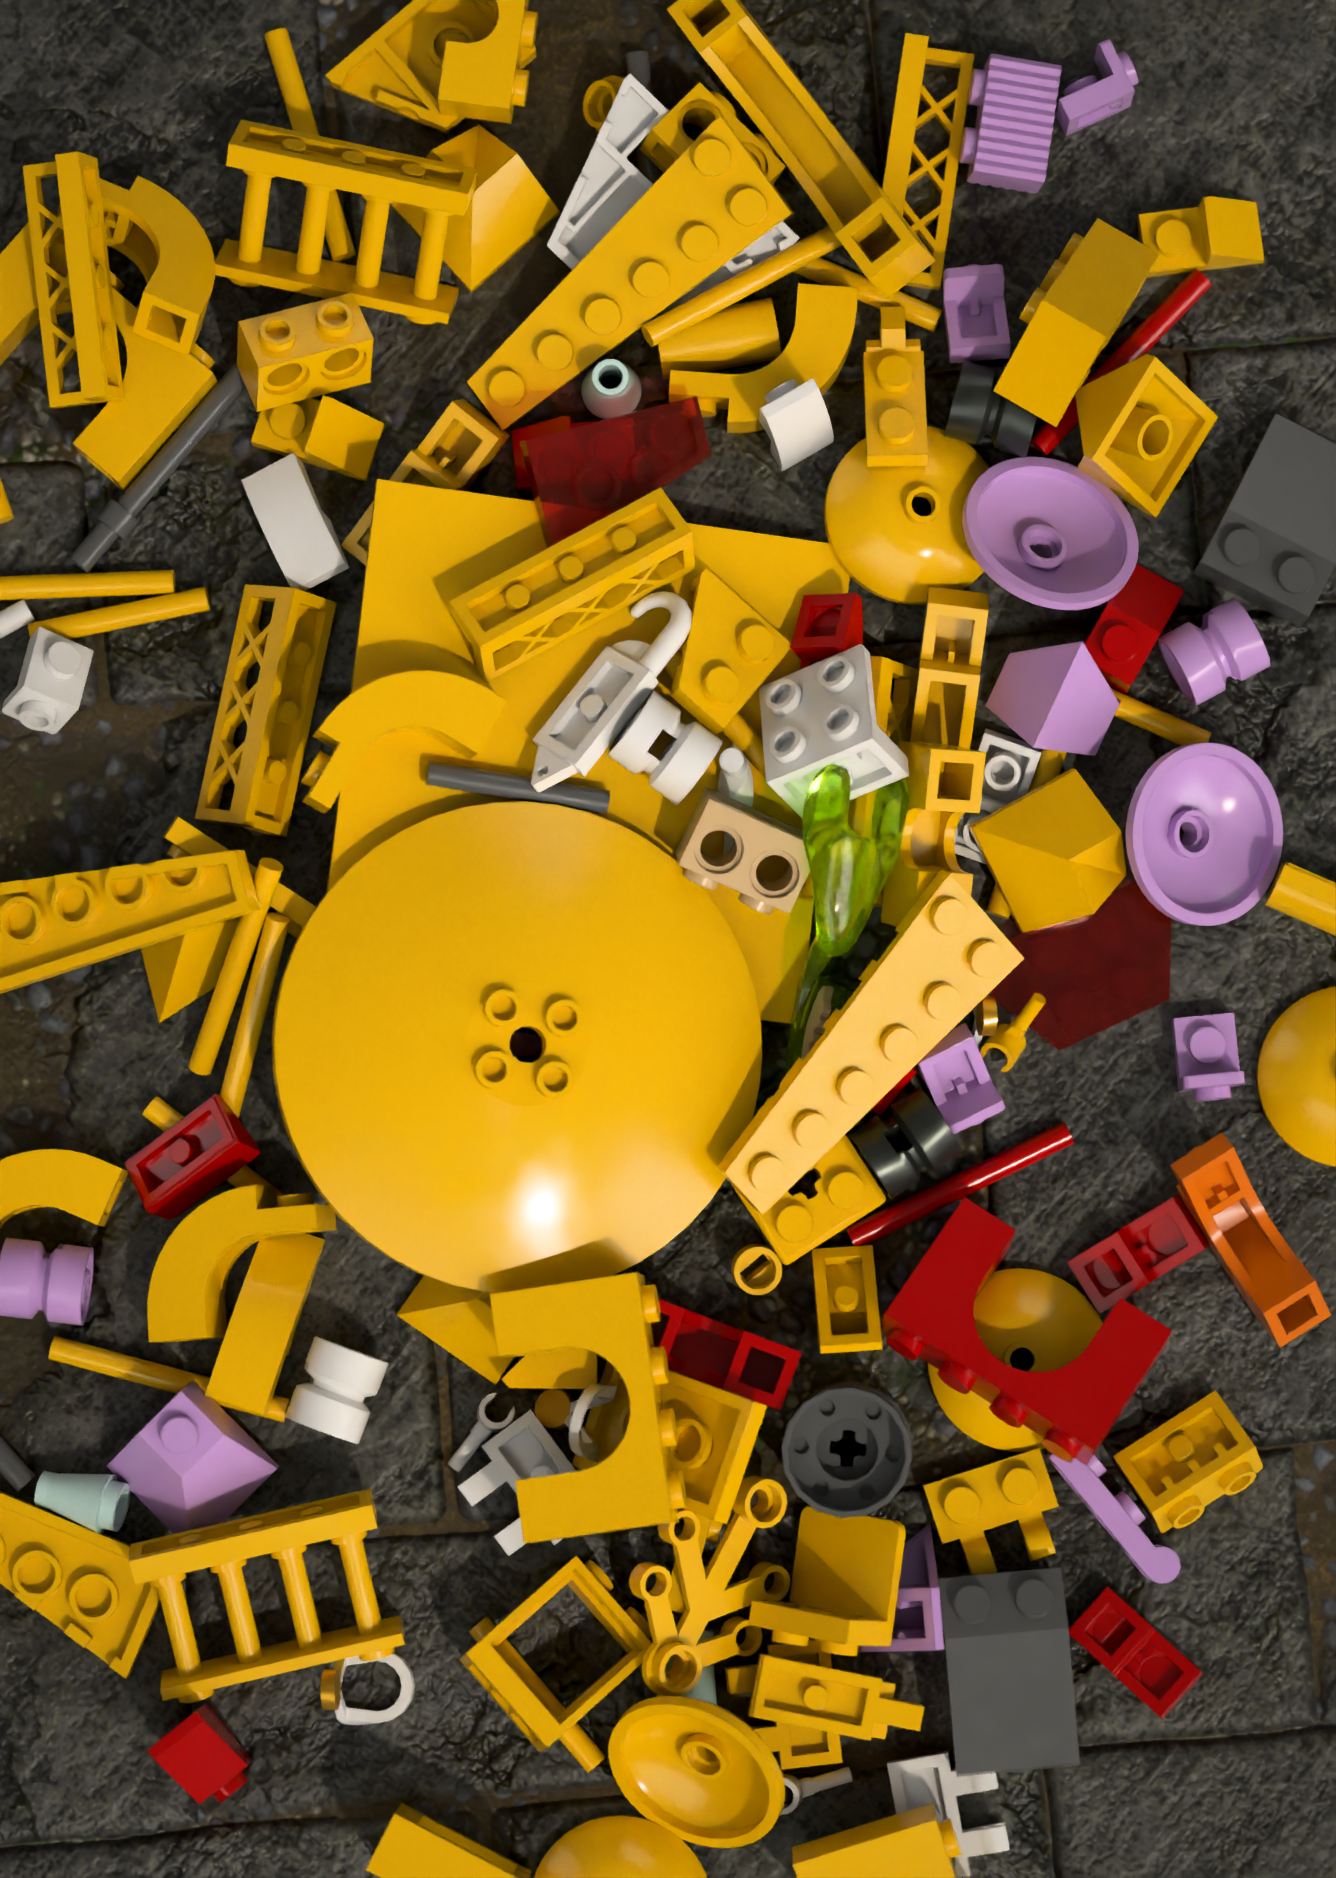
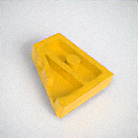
(723, 654)

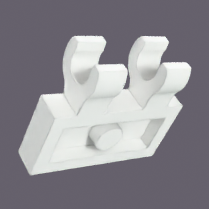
(516, 1453)
(931, 1780)

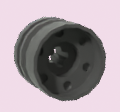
(818, 1470)

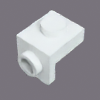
(49, 682)

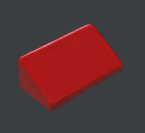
(191, 1159)

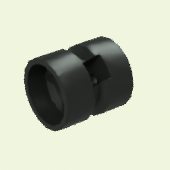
(982, 411)
(922, 1129)

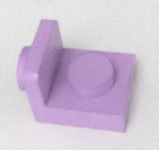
(1095, 100)
(1207, 1056)

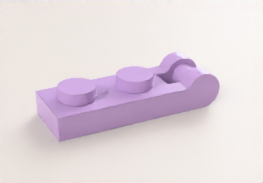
(1119, 1518)

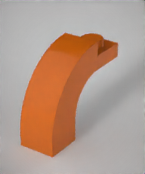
(1247, 1241)

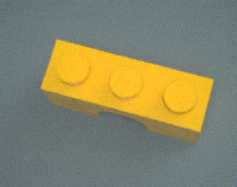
(485, 76)
(941, 787)

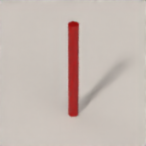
(1132, 348)
(960, 1185)

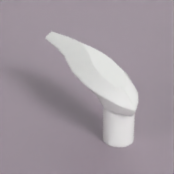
(735, 782)

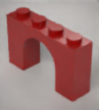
(1065, 1406)

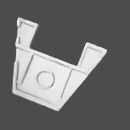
(613, 185)

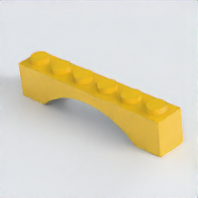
(805, 140)

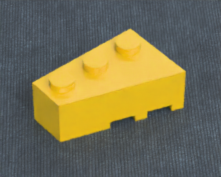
(1074, 318)

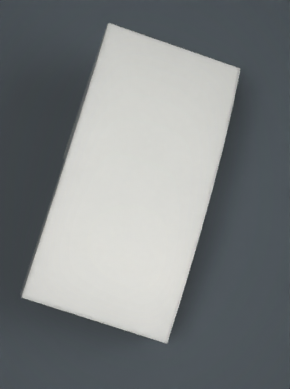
(795, 422)
(294, 523)
(1006, 777)

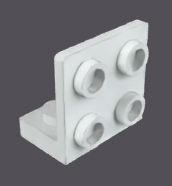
(824, 720)

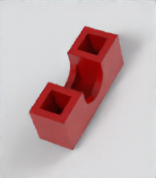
(725, 1355)

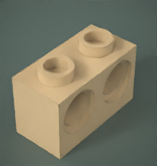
(755, 838)

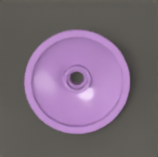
(1050, 533)
(1228, 837)

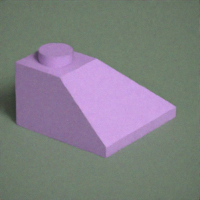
(192, 1463)

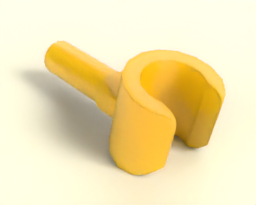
(1011, 1036)

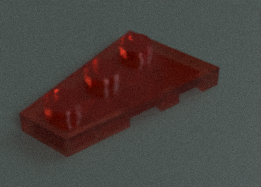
(611, 463)

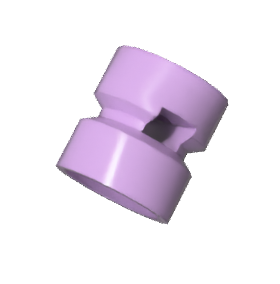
(1209, 654)
(45, 1281)

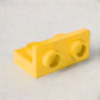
(1190, 1463)

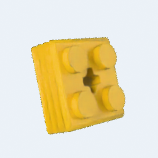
(842, 1197)

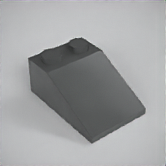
(1279, 525)
(1008, 1672)

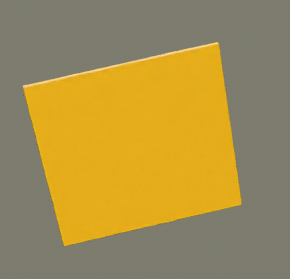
(446, 541)

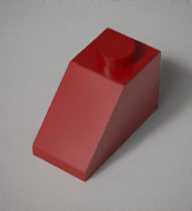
(1131, 626)
(203, 1756)

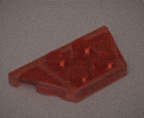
(1092, 969)

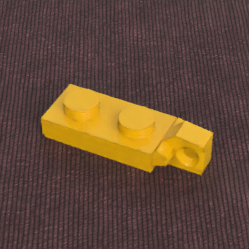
(894, 395)
(829, 1699)

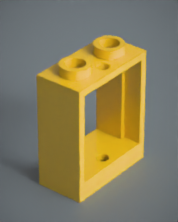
(512, 1694)
(428, 1849)

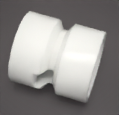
(682, 759)
(336, 1390)

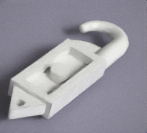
(607, 696)

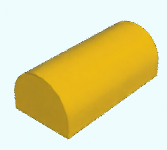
(728, 339)
(1304, 897)

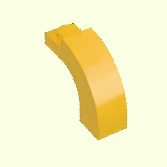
(171, 254)
(815, 350)
(411, 701)
(60, 1181)
(197, 1258)

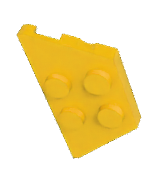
(404, 58)

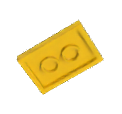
(713, 1437)

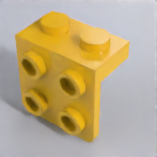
(840, 1584)

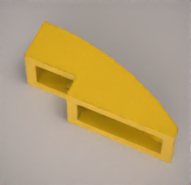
(447, 458)
(949, 667)
(265, 1321)

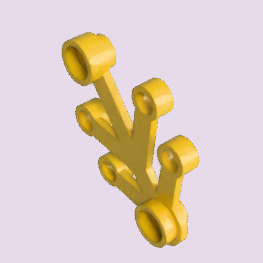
(707, 1591)

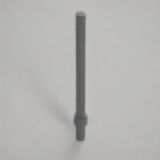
(118, 517)

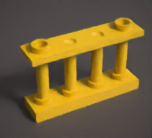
(380, 179)
(225, 1550)

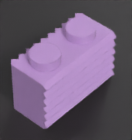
(1011, 123)

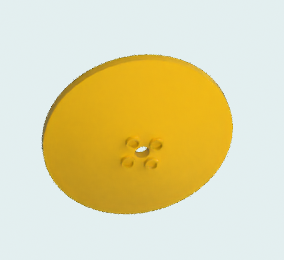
(405, 1067)

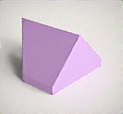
(1055, 698)
(918, 1600)

